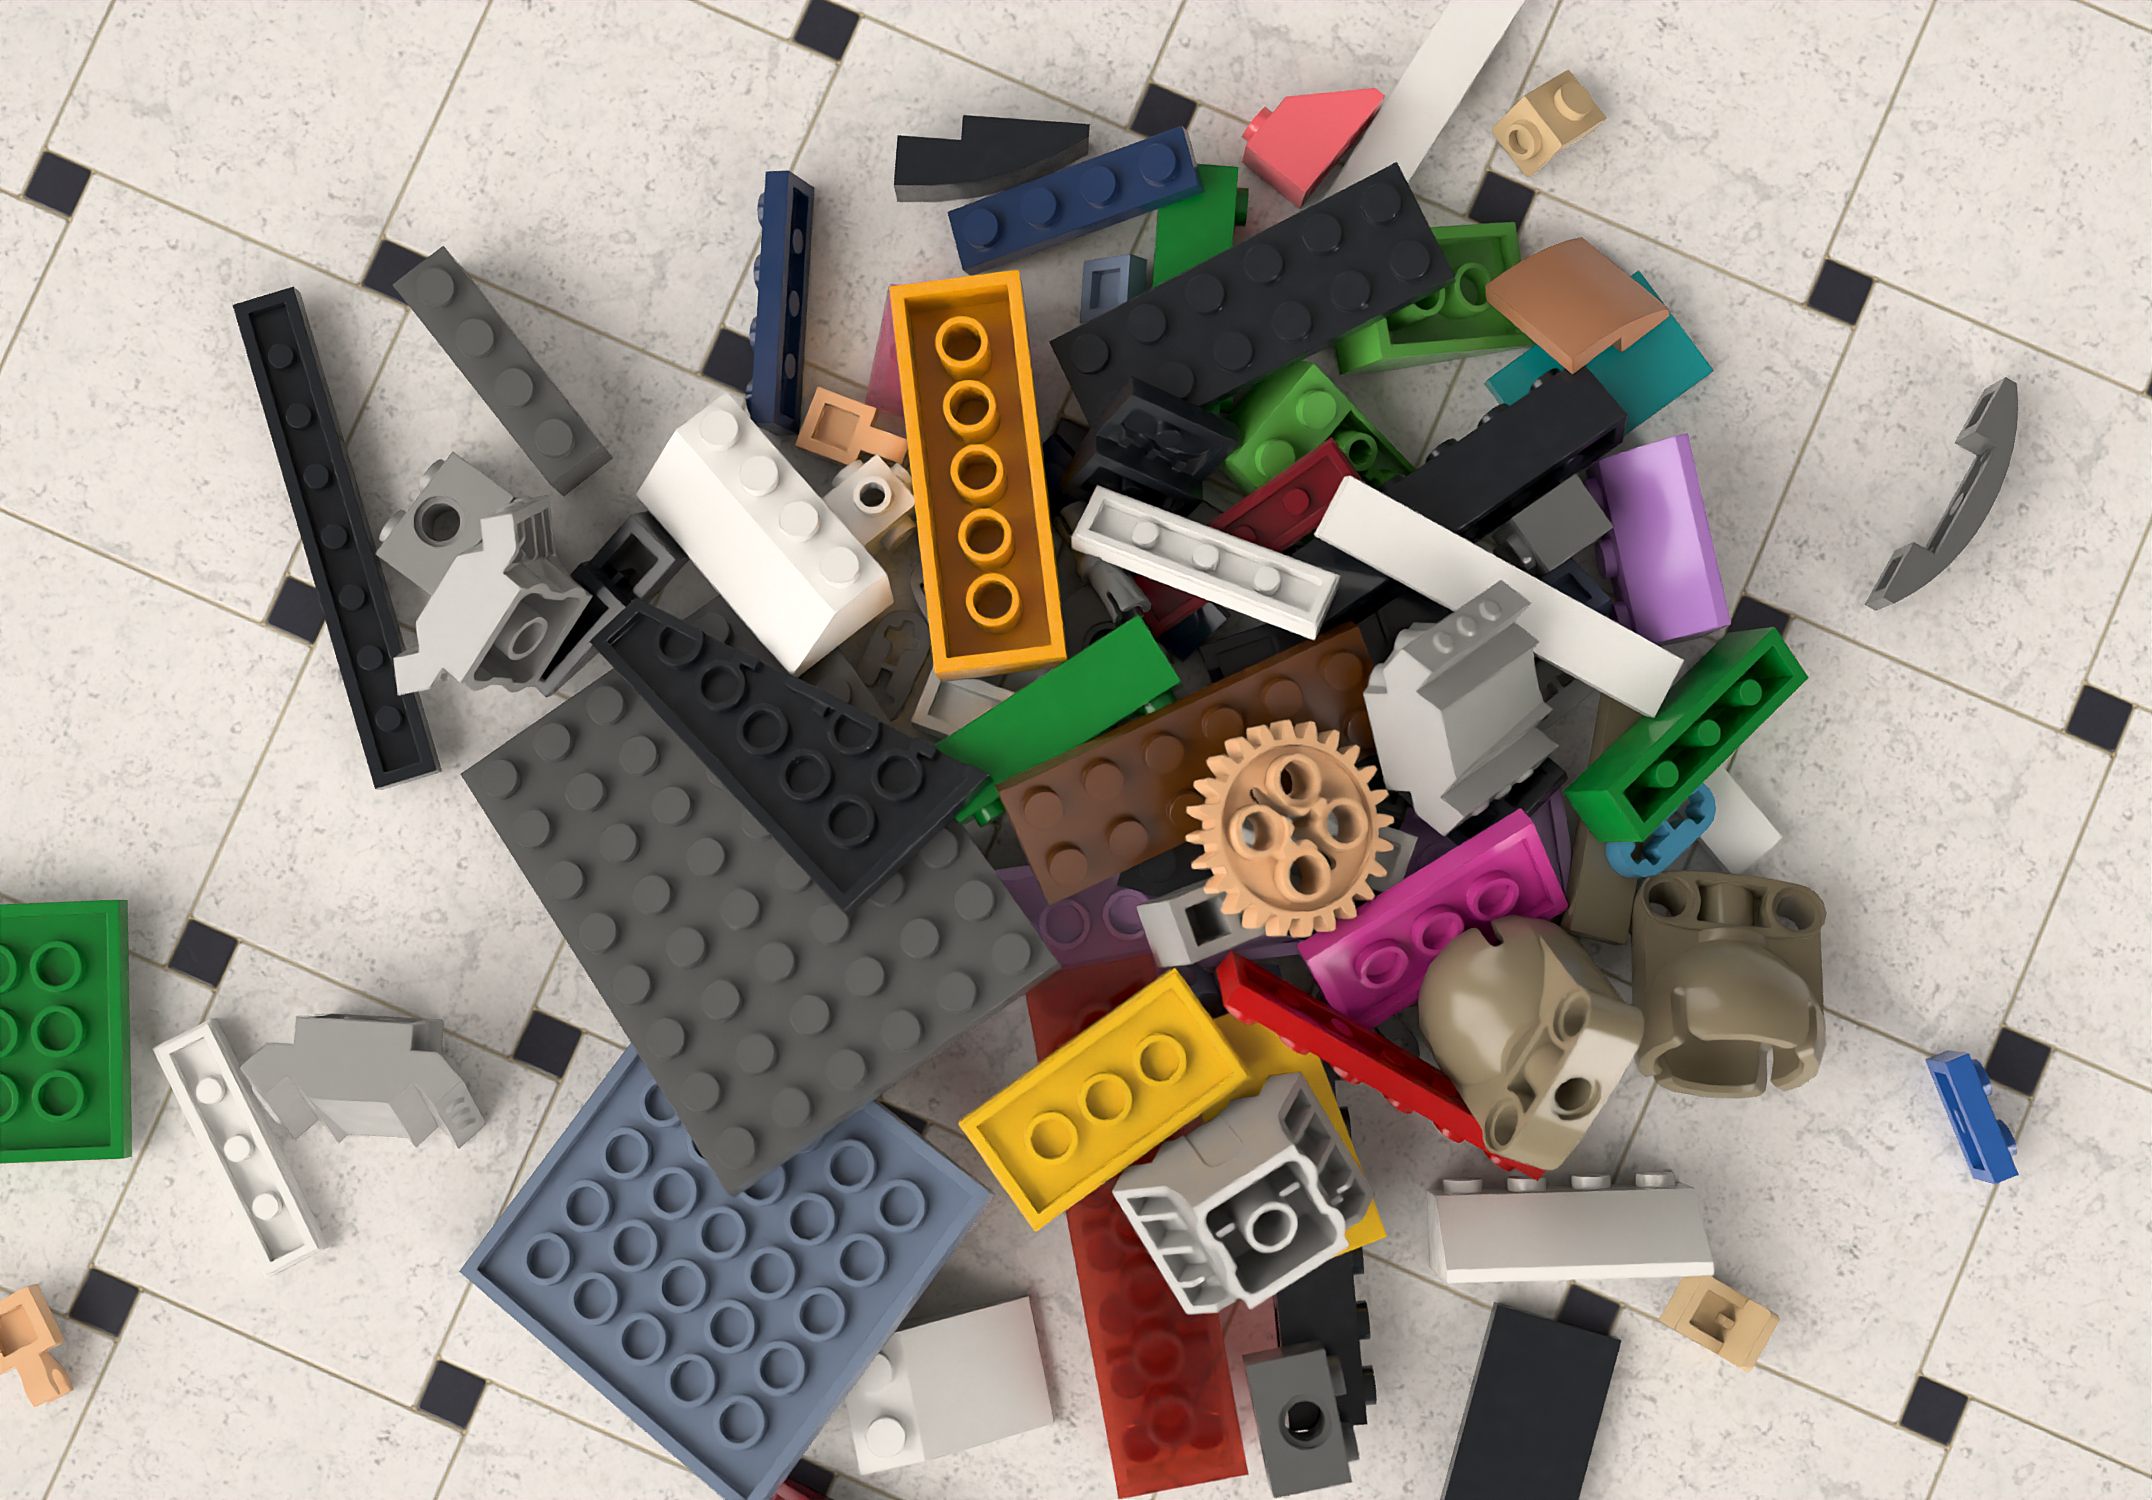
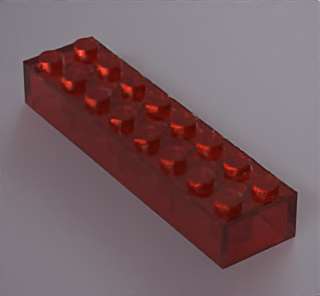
(1154, 1365)

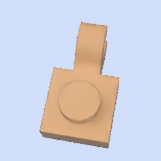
(845, 431)
(25, 1341)

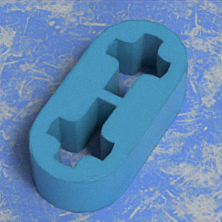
(1669, 840)

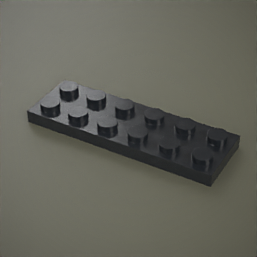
(1263, 300)

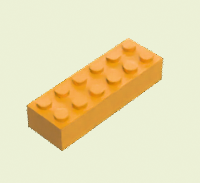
(978, 476)

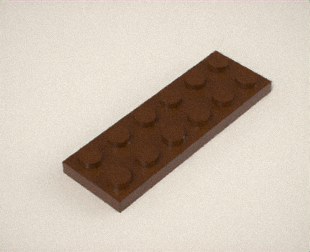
(1131, 787)

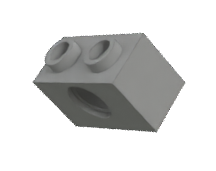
(444, 487)

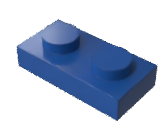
(1964, 1093)

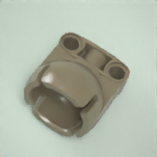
(1727, 983)
(1527, 1035)

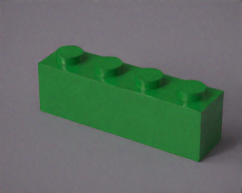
(1199, 230)
(1064, 709)
(1692, 734)

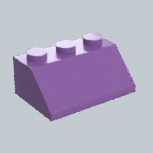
(1659, 543)

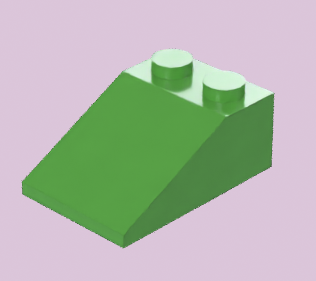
(1451, 321)

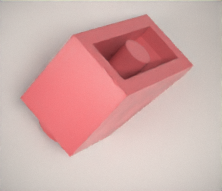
(1307, 138)

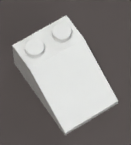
(950, 1386)

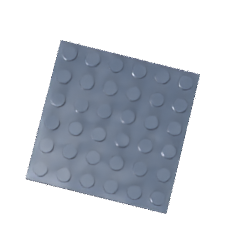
(717, 1313)

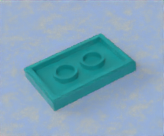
(1639, 378)

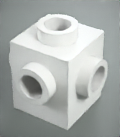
(869, 484)

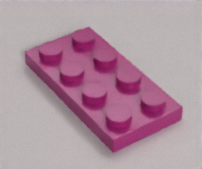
(1381, 956)

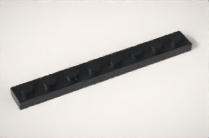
(335, 536)

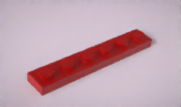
(1352, 1051)

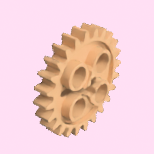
(1259, 875)

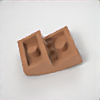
(1575, 302)

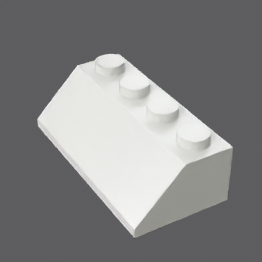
(763, 537)
(1566, 1230)

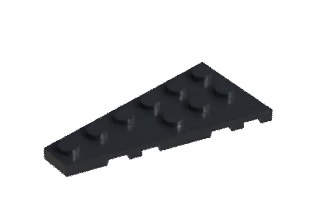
(810, 768)

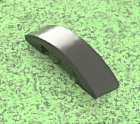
(1989, 436)

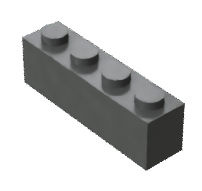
(502, 371)

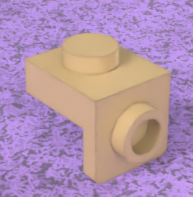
(1547, 122)
(1720, 1319)

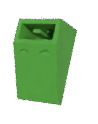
(1293, 416)

